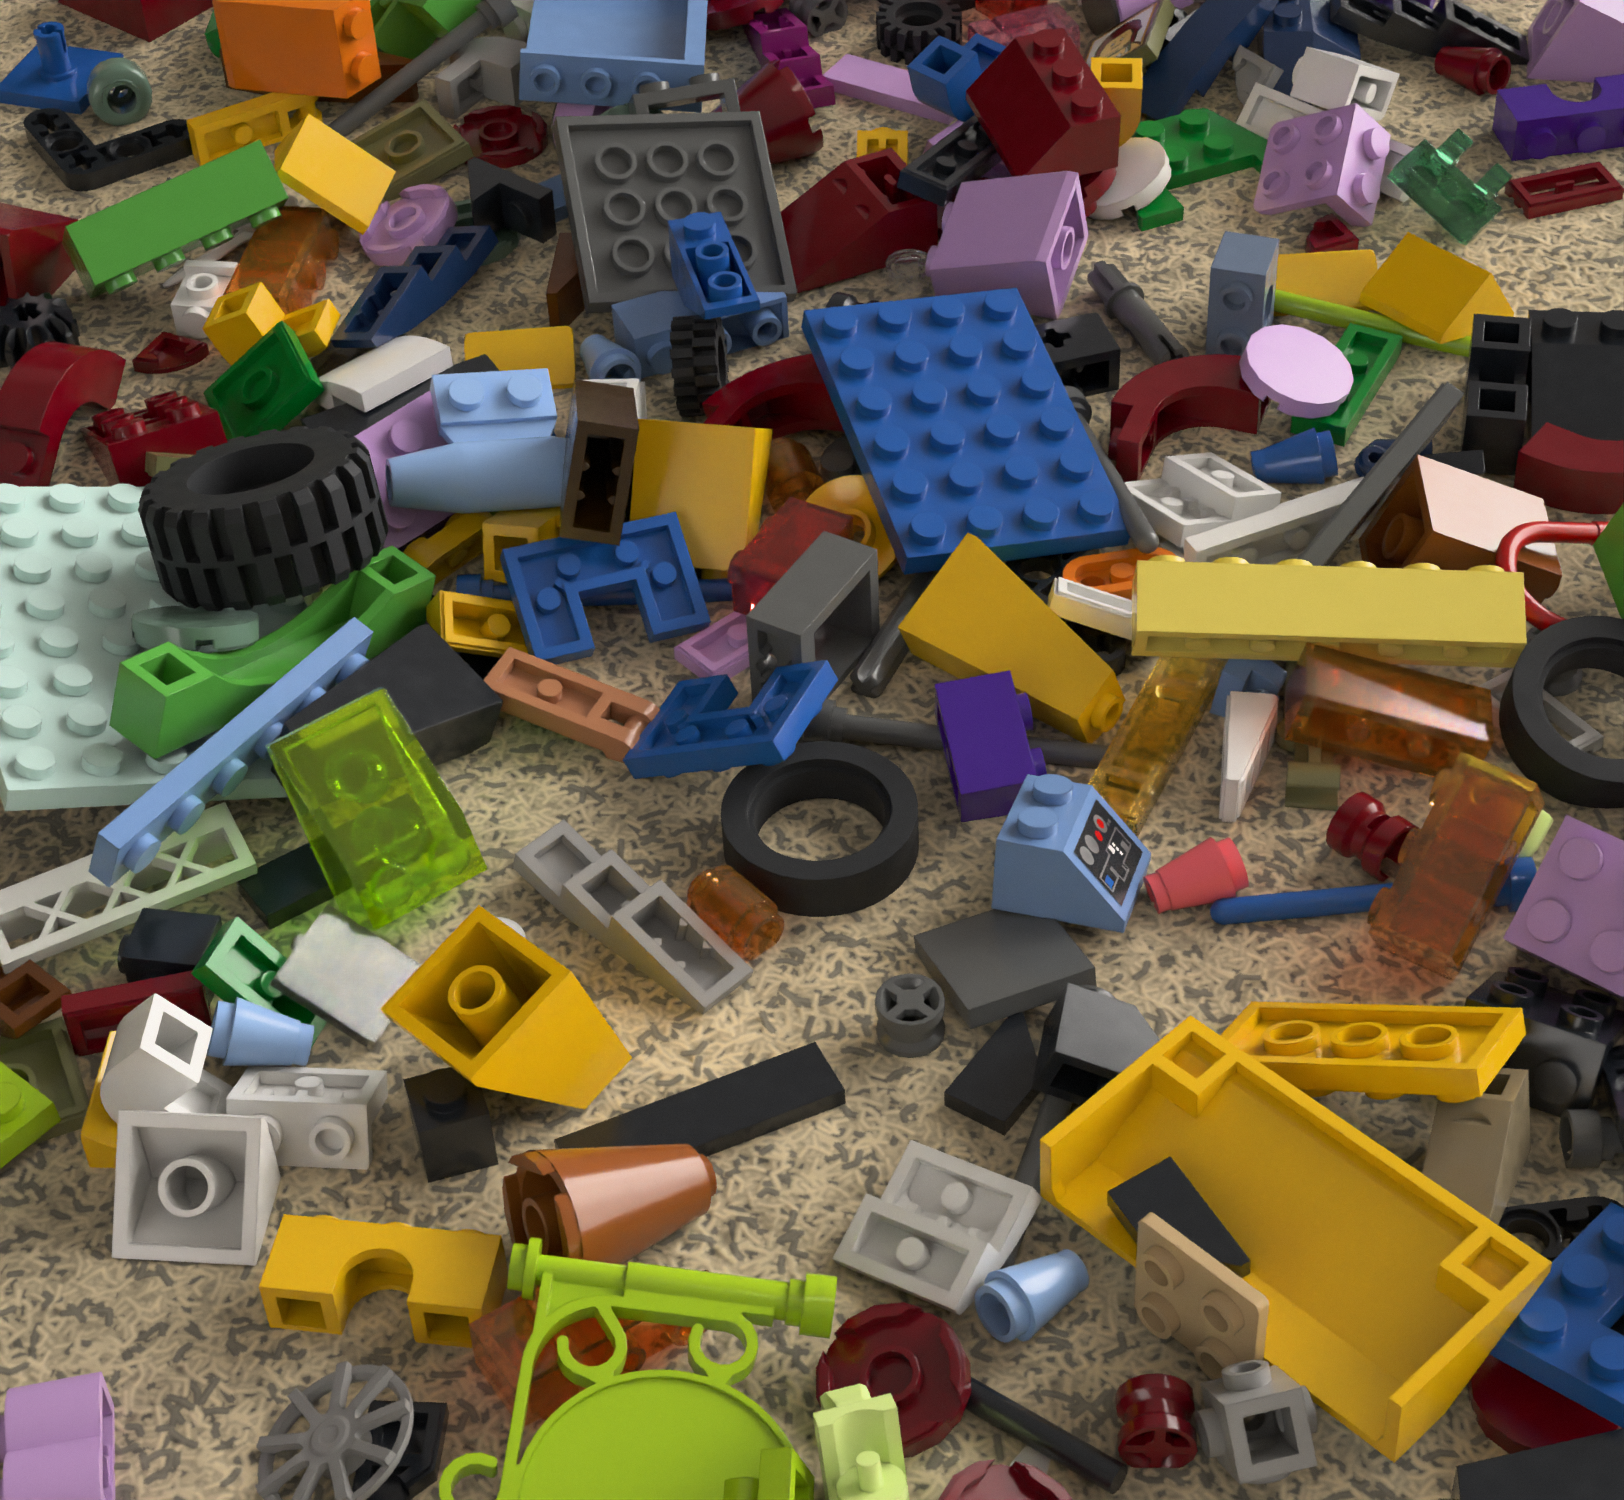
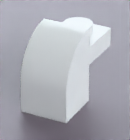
(160, 1063)

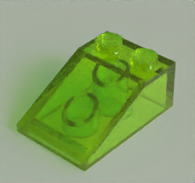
(375, 810)

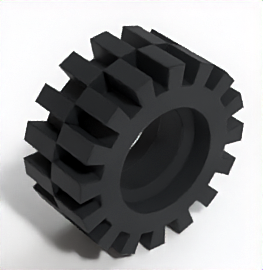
(911, 25)
(697, 361)

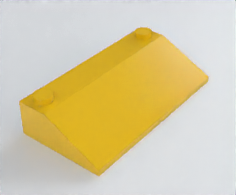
(1369, 1268)

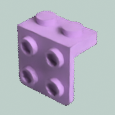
(1322, 160)

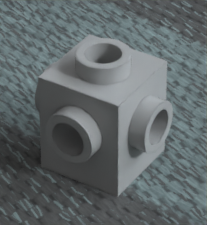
(1277, 1436)

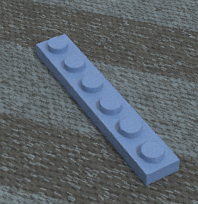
(224, 759)

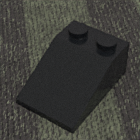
(1576, 372)

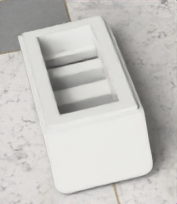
(1246, 744)

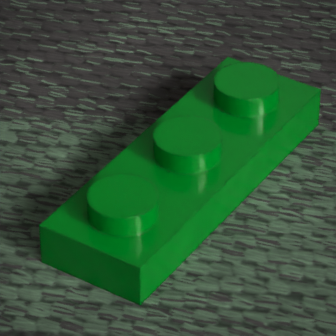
(1371, 360)

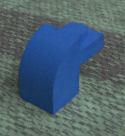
(948, 69)

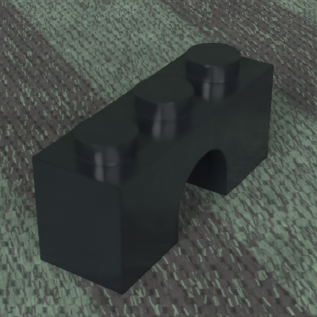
(1496, 390)

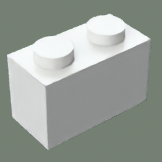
(1340, 80)

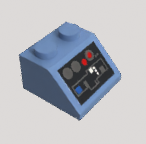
(1067, 856)

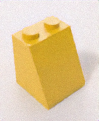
(709, 479)
(508, 1016)

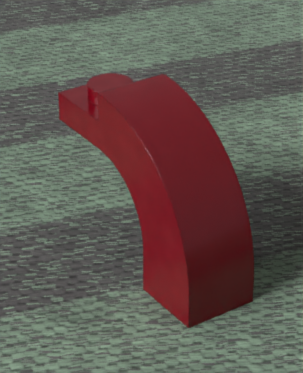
(777, 396)
(1179, 397)
(40, 400)
(1572, 471)

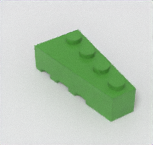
(173, 219)

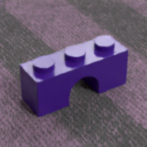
(1541, 125)

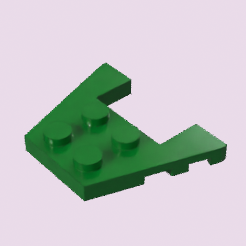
(1198, 149)

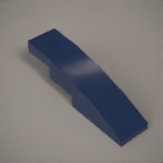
(1199, 53)
(410, 293)

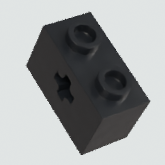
(1083, 353)

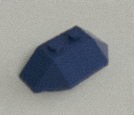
(1301, 25)

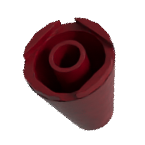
(783, 112)

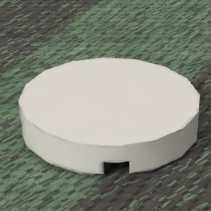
(1139, 178)

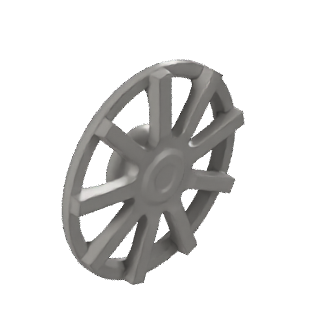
(339, 1438)

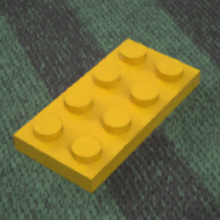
(1380, 1046)

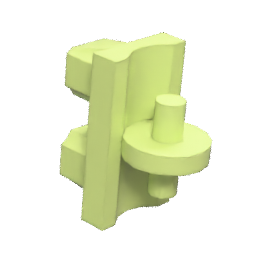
(860, 1446)

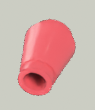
(1198, 877)

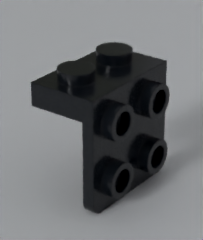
(1563, 1037)

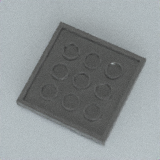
(642, 170)

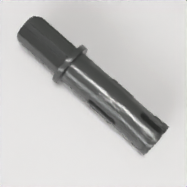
(1127, 304)

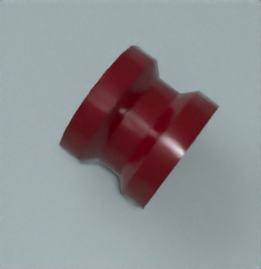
(1156, 1421)

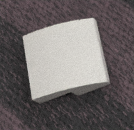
(384, 373)
(1200, 495)
(938, 1227)

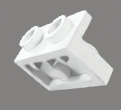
(313, 1112)

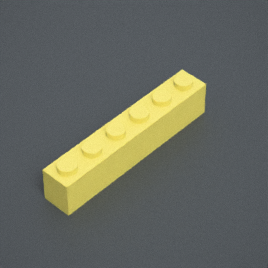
(1359, 609)

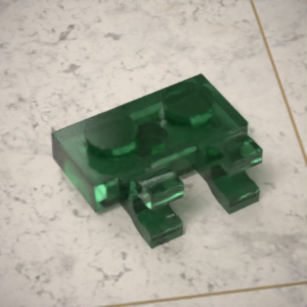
(1446, 192)

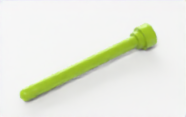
(1342, 316)

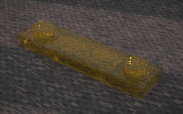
(1155, 736)

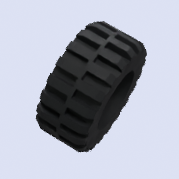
(263, 518)

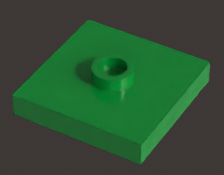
(265, 385)

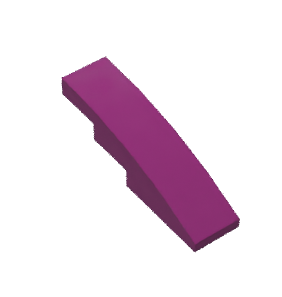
(786, 38)

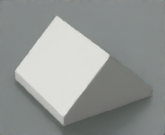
(192, 1187)

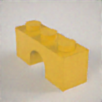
(329, 1264)

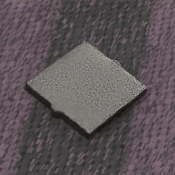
(344, 975)

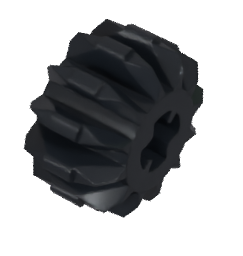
(34, 321)

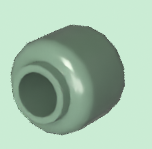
(114, 106)

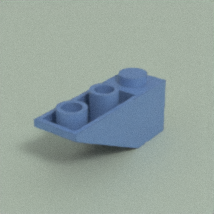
(645, 326)

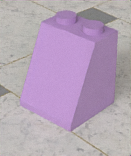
(1577, 40)
(1013, 235)

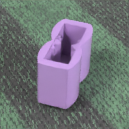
(58, 1441)

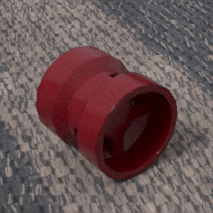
(1367, 833)

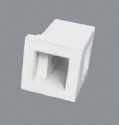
(197, 294)

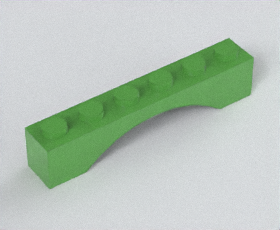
(183, 695)

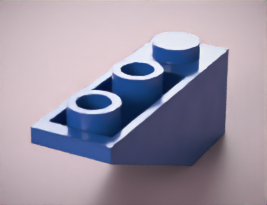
(709, 267)

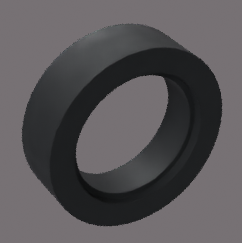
(1526, 730)
(816, 772)

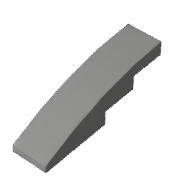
(631, 918)

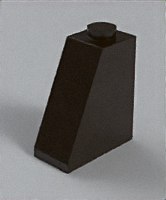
(598, 461)

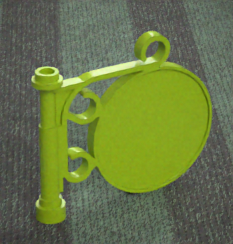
(646, 1428)

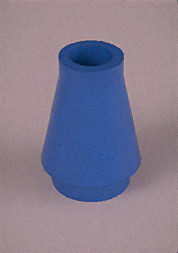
(1297, 460)

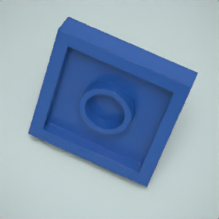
(52, 73)

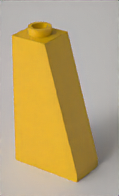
(988, 621)

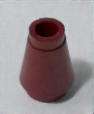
(1474, 68)

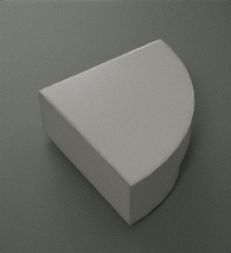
(1251, 69)

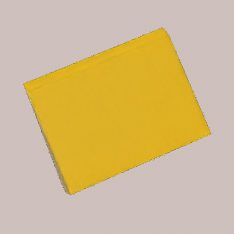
(332, 172)
(1433, 291)

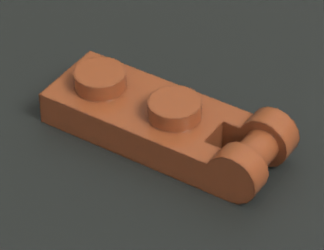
(570, 703)

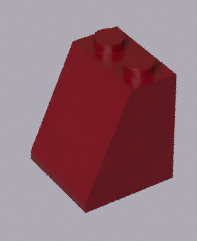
(31, 252)

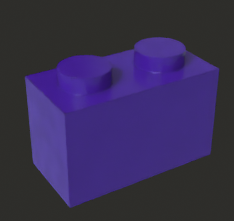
(986, 743)

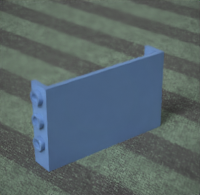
(610, 48)

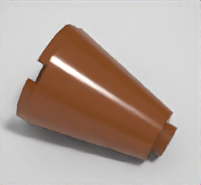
(605, 1199)

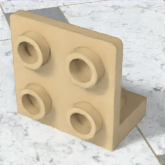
(1196, 1299)

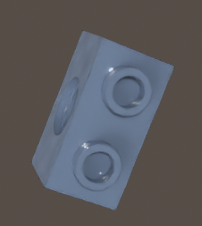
(1240, 291)

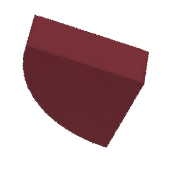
(1330, 235)
(169, 351)

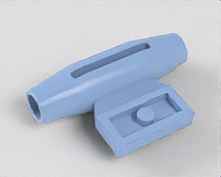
(496, 448)

